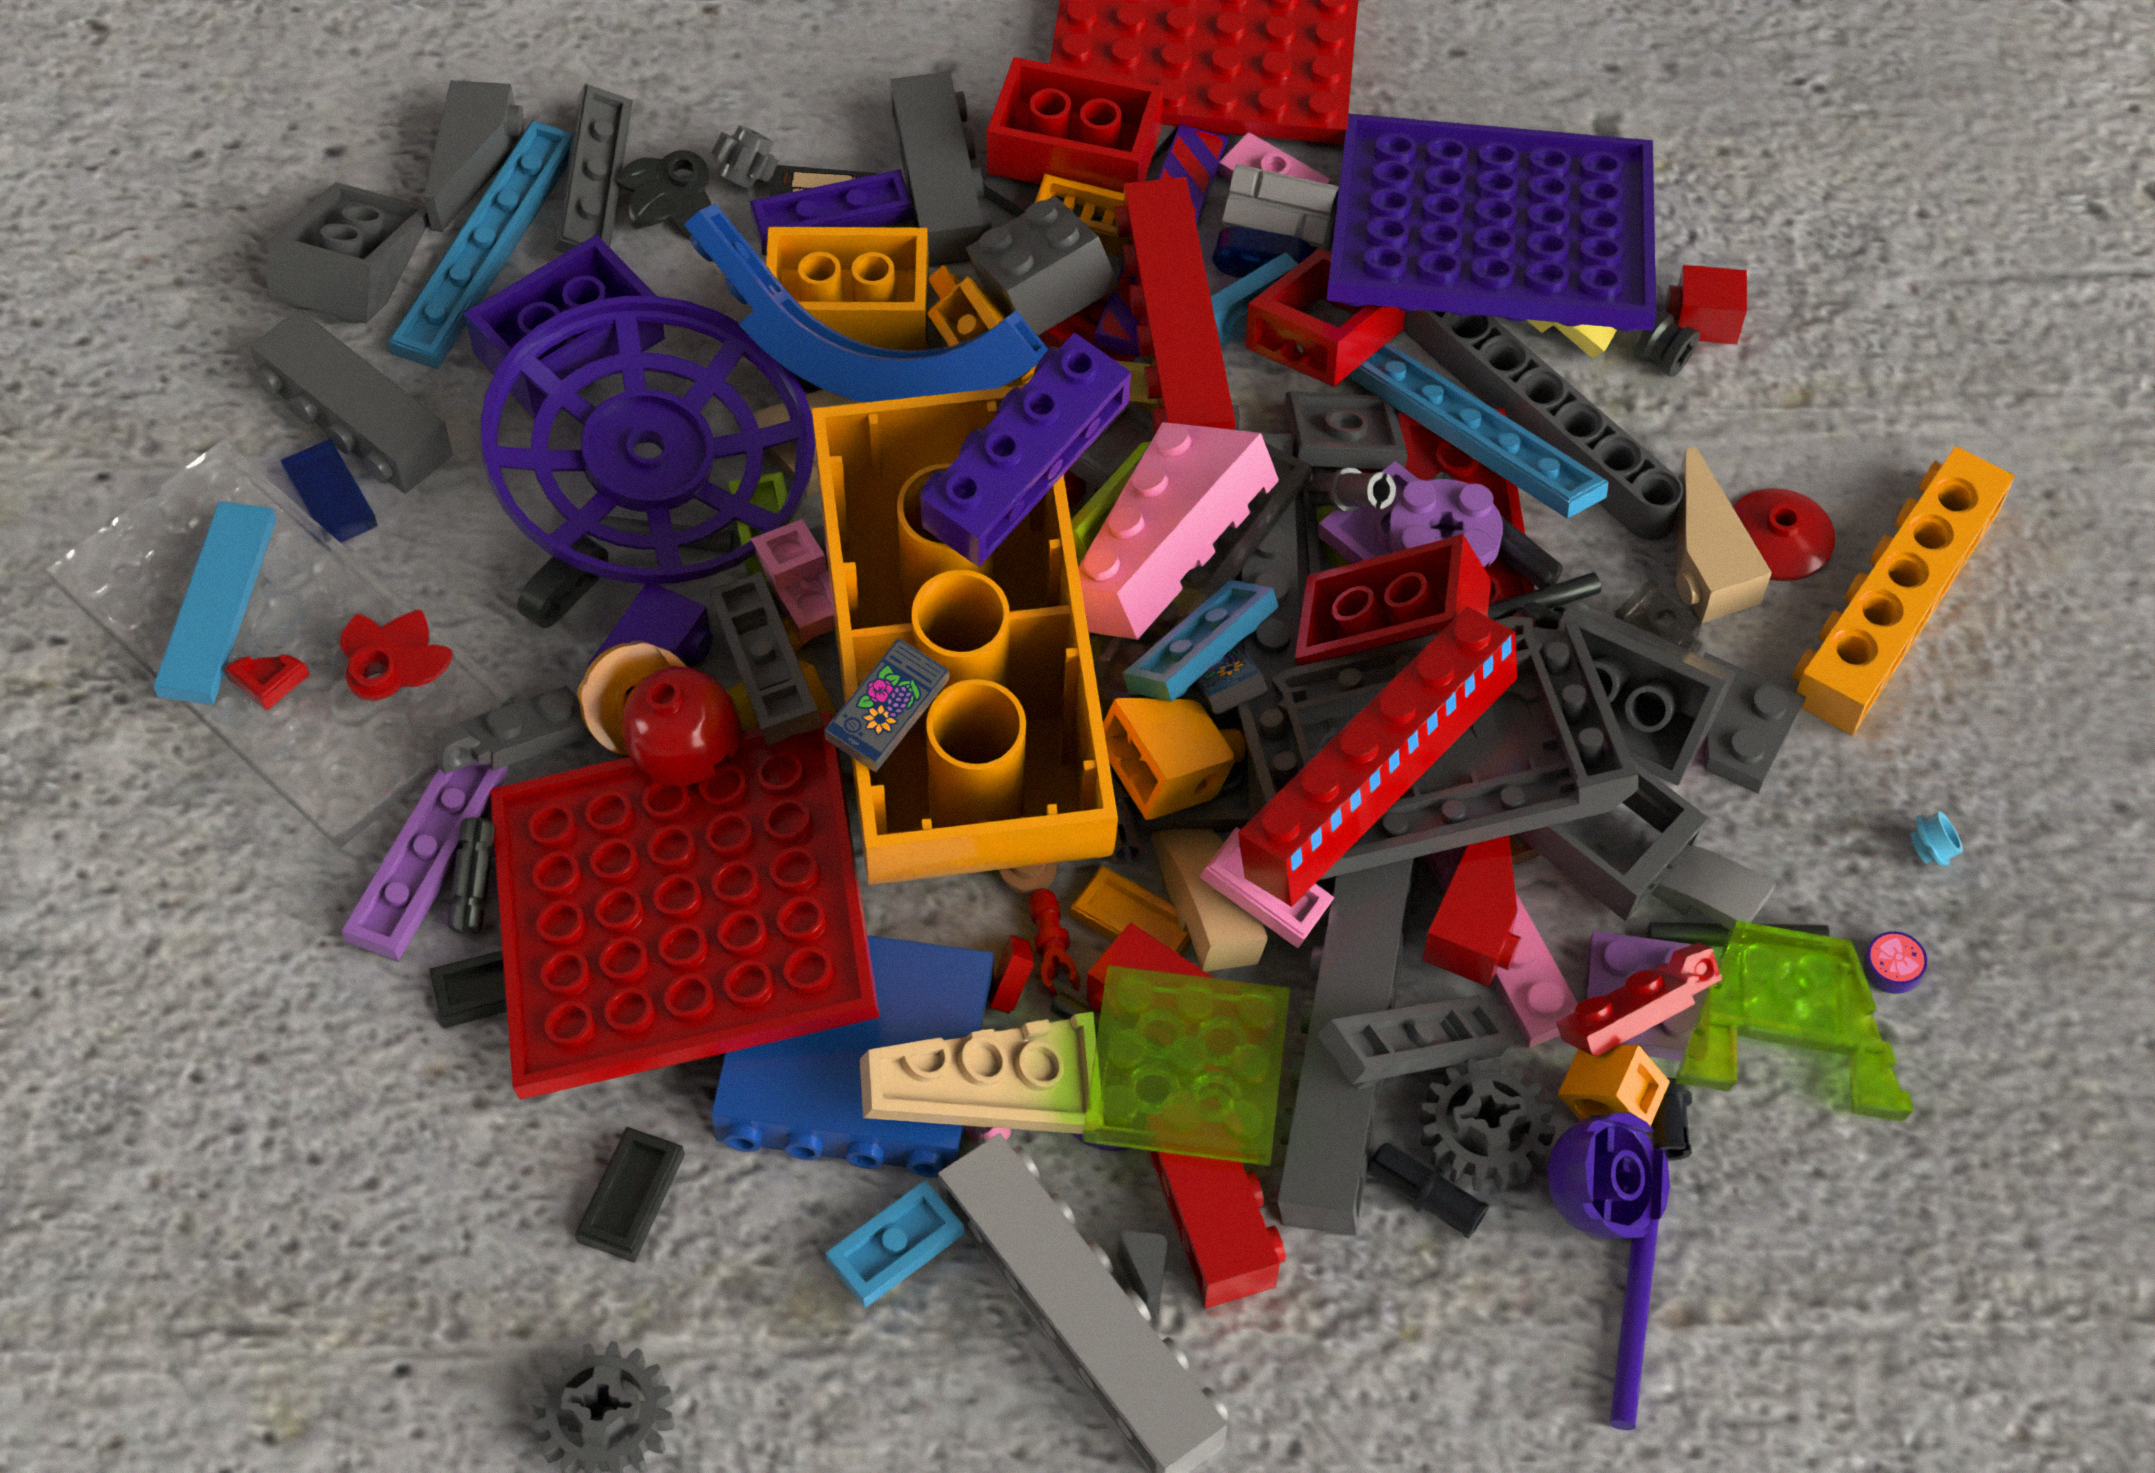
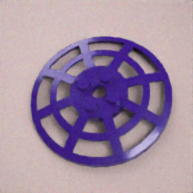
(639, 418)

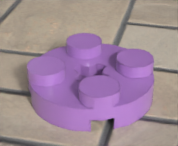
(1446, 502)

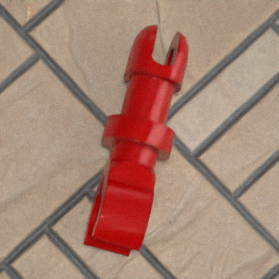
(1051, 939)

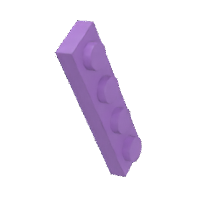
(420, 861)

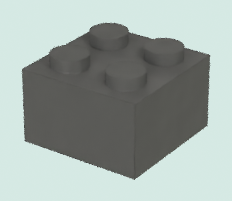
(1043, 265)

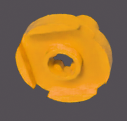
(608, 679)

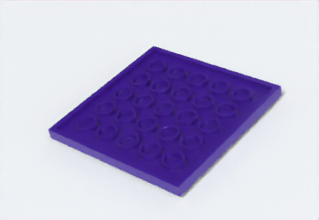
(1496, 223)

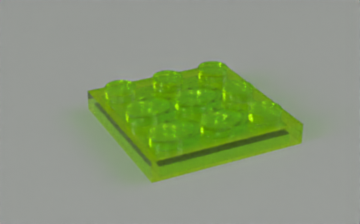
(1187, 1065)

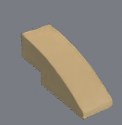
(1219, 928)

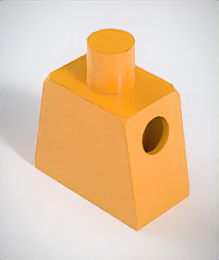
(1169, 753)

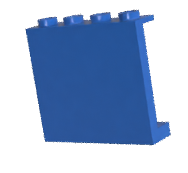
(807, 1088)

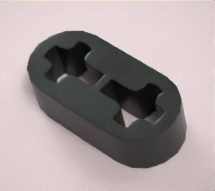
(558, 586)

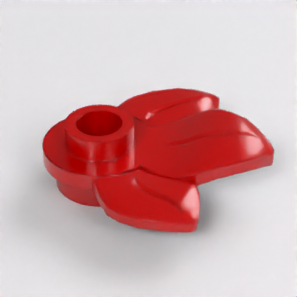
(395, 650)

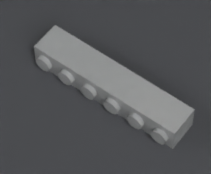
(1083, 1309)

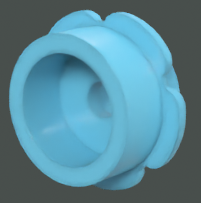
(1936, 839)

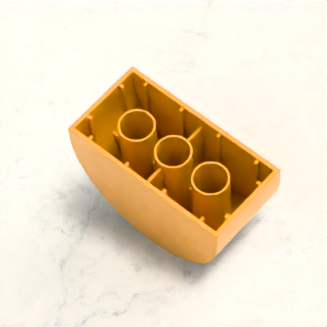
(1015, 743)

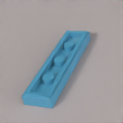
(215, 603)

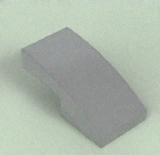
(1714, 887)

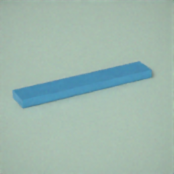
(482, 245)
(1481, 431)

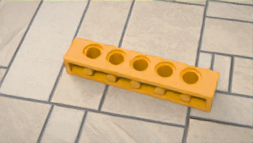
(1902, 588)

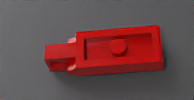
(1641, 1003)

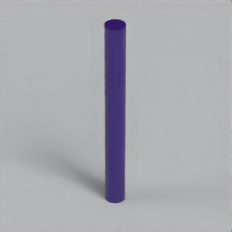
(1634, 1329)

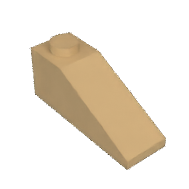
(1715, 555)

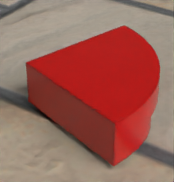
(267, 678)
(1011, 974)

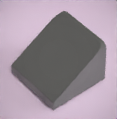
(1144, 1264)

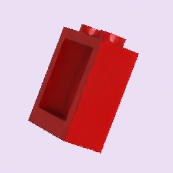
(1328, 352)

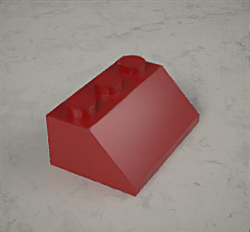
(1389, 599)

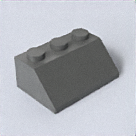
(1655, 689)

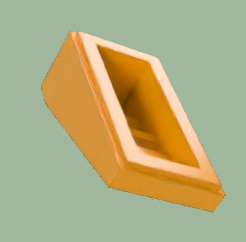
(1093, 200)

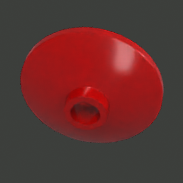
(1789, 550)

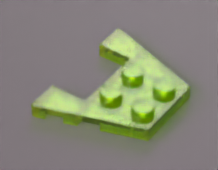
(1798, 994)

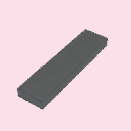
(592, 168)

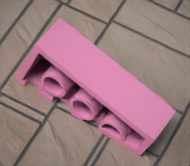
(1167, 519)

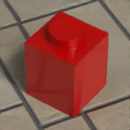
(1710, 302)

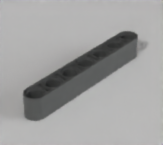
(1512, 377)

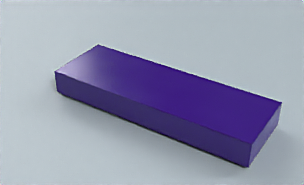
(850, 203)

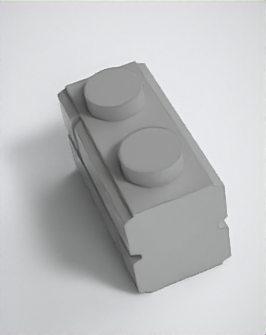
(1282, 205)

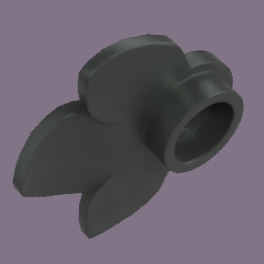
(661, 193)

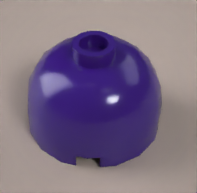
(1609, 1176)

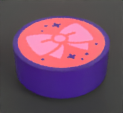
(1895, 962)

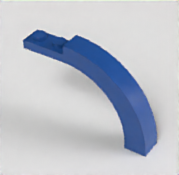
(845, 364)

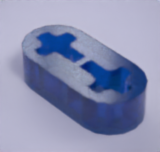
(1247, 249)

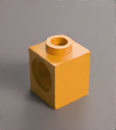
(1614, 1083)

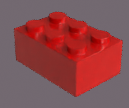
(1073, 126)

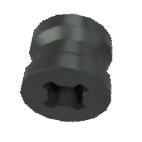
(1667, 344)

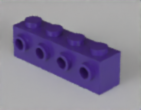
(1024, 448)

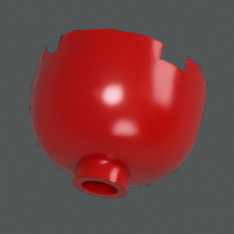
(680, 725)

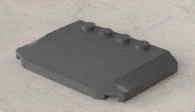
(1525, 764)

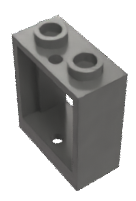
(1623, 894)

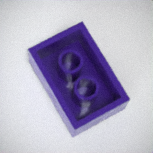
(572, 279)

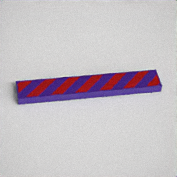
(1193, 156)

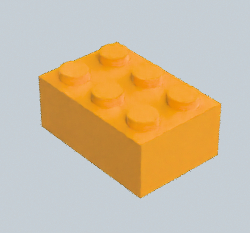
(858, 280)

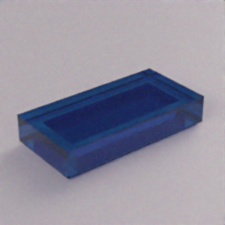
(329, 491)

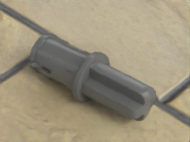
(1351, 489)

